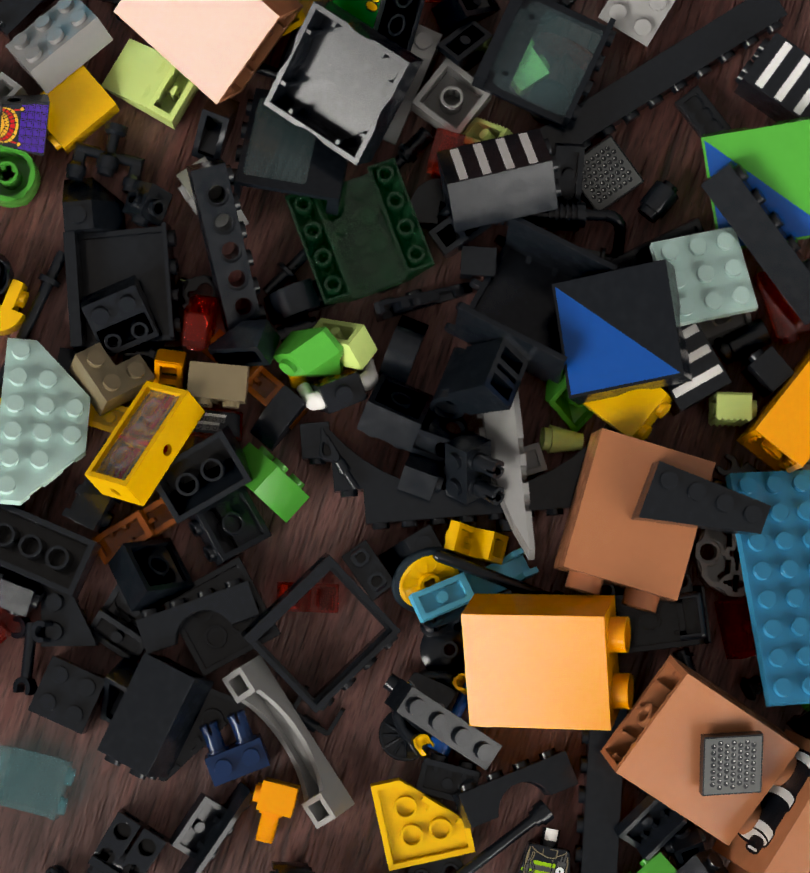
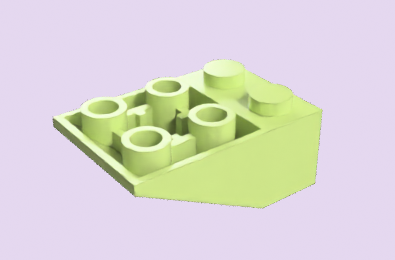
(150, 83)

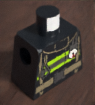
(546, 855)

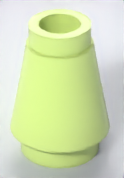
(558, 439)

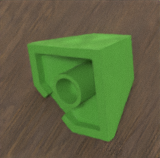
(310, 353)

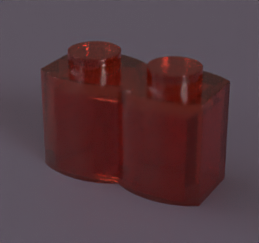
(199, 322)

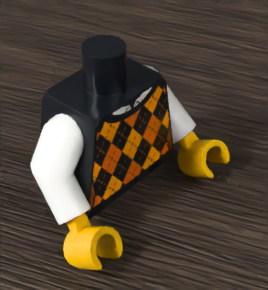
(337, 391)

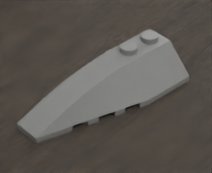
(506, 437)

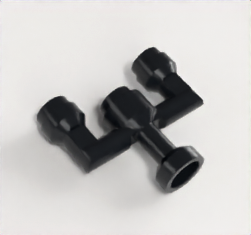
(107, 161)

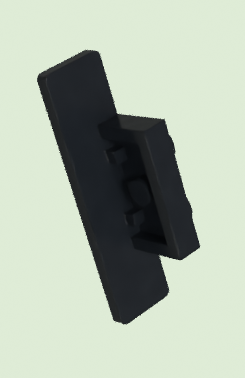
(207, 827)

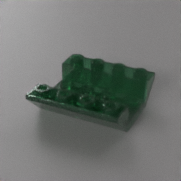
(370, 241)

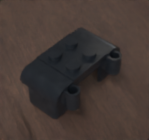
(672, 625)

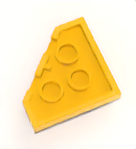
(417, 826)

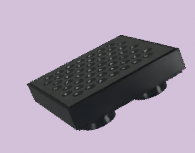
(607, 175)
(731, 763)

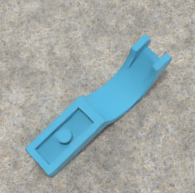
(460, 588)

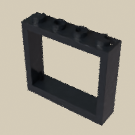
(362, 660)

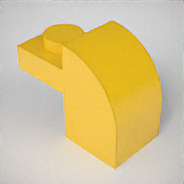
(15, 298)
(475, 542)

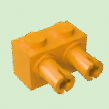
(274, 800)

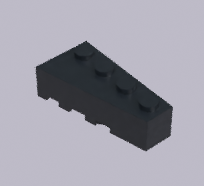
(694, 502)

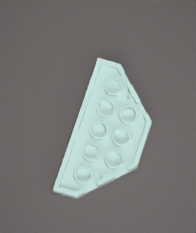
(40, 421)

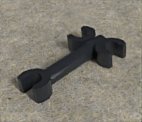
(32, 633)

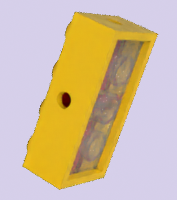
(145, 443)

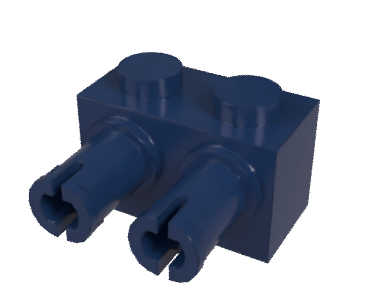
(237, 759)

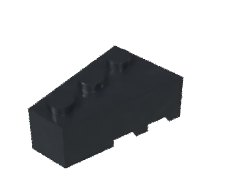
(91, 507)

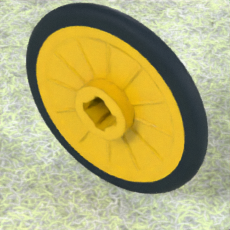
(419, 572)

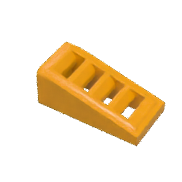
(170, 362)

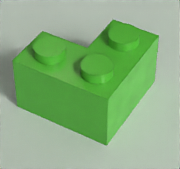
(271, 484)

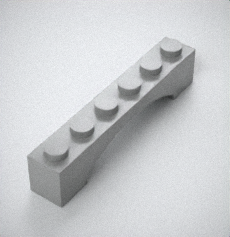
(321, 788)

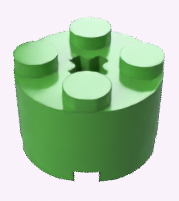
(26, 180)

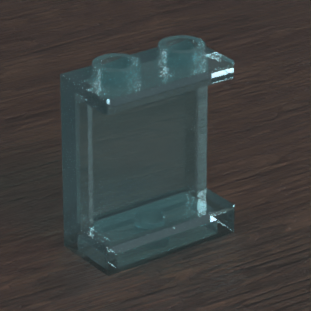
(34, 781)

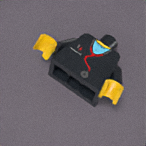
(435, 684)

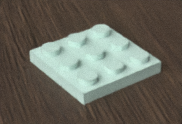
(708, 274)

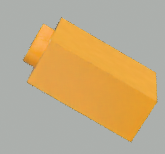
(782, 426)
(545, 661)

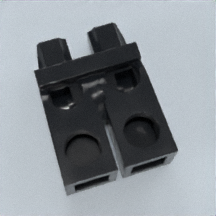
(113, 852)

